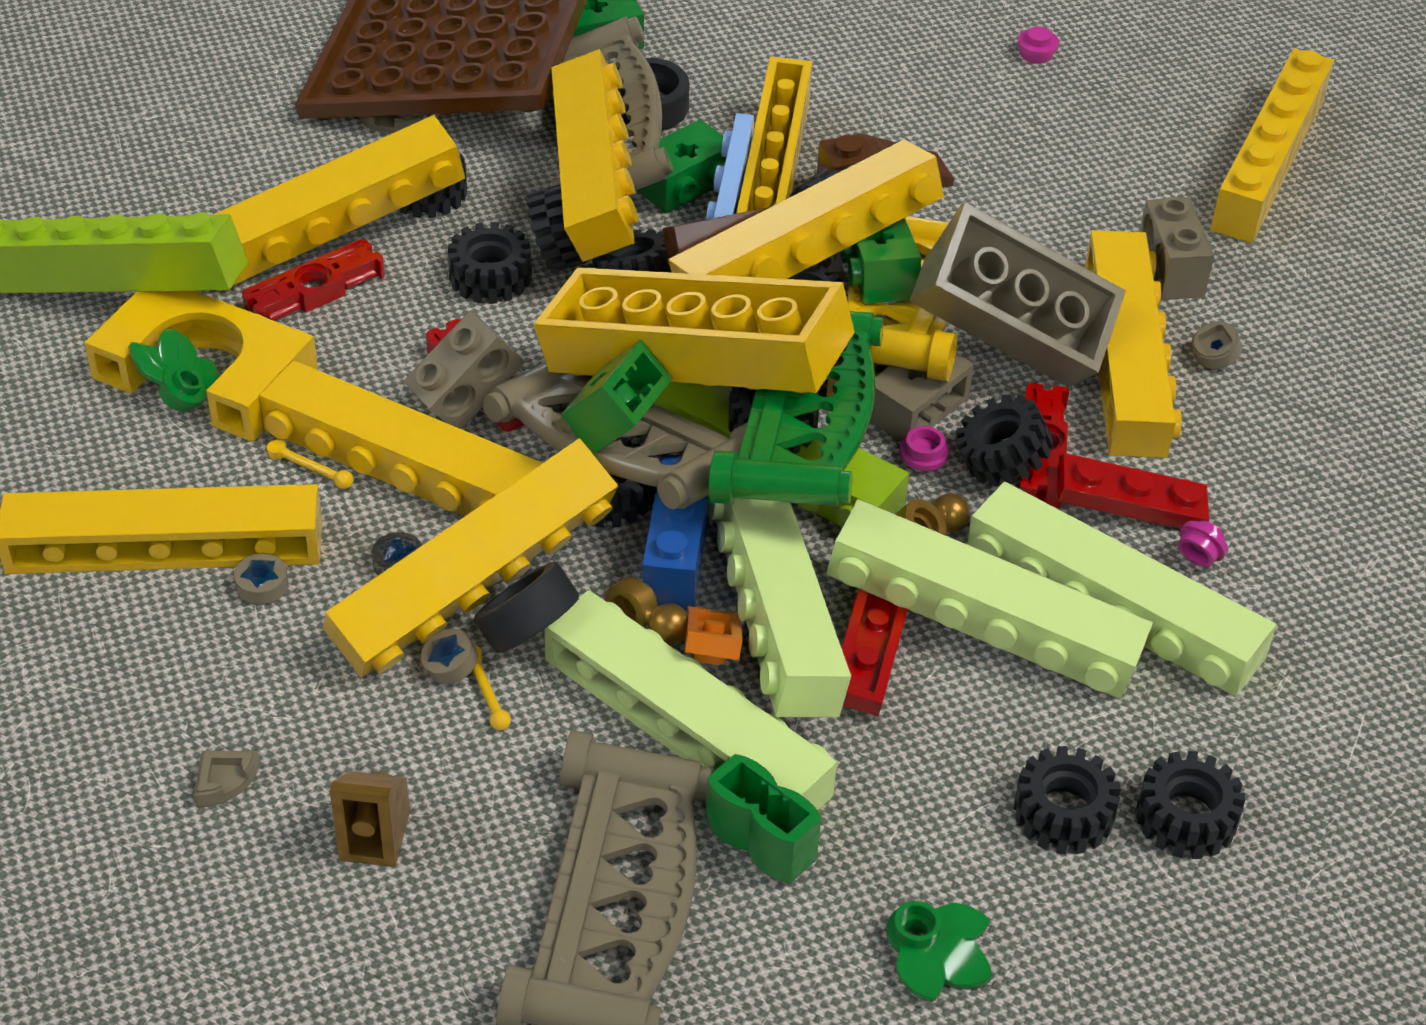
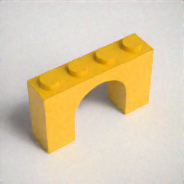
(258, 343)

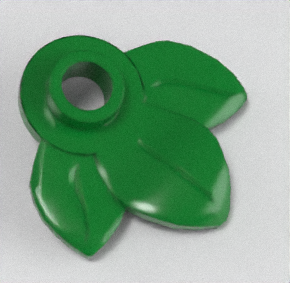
(176, 369)
(943, 952)

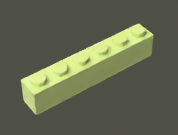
(989, 598)
(782, 608)
(1190, 621)
(679, 699)

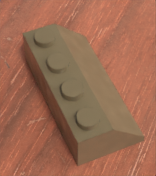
(1019, 296)

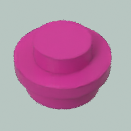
(1037, 44)
(924, 449)
(1202, 543)

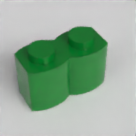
(762, 818)

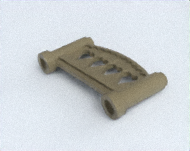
(641, 95)
(667, 433)
(563, 984)

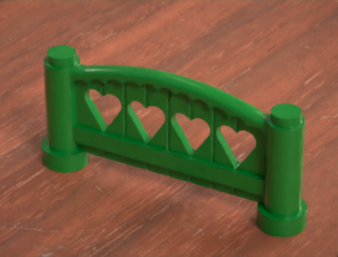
(775, 474)

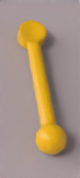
(278, 450)
(500, 718)

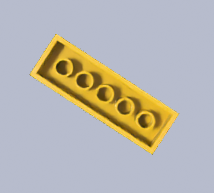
(700, 326)

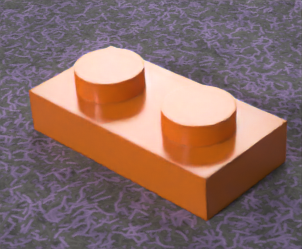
(713, 635)

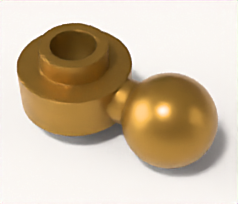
(945, 515)
(640, 604)

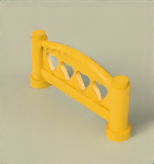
(920, 338)

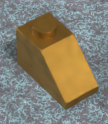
(370, 816)

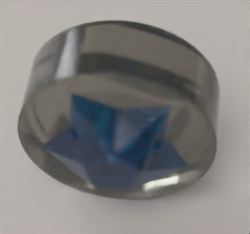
(391, 549)

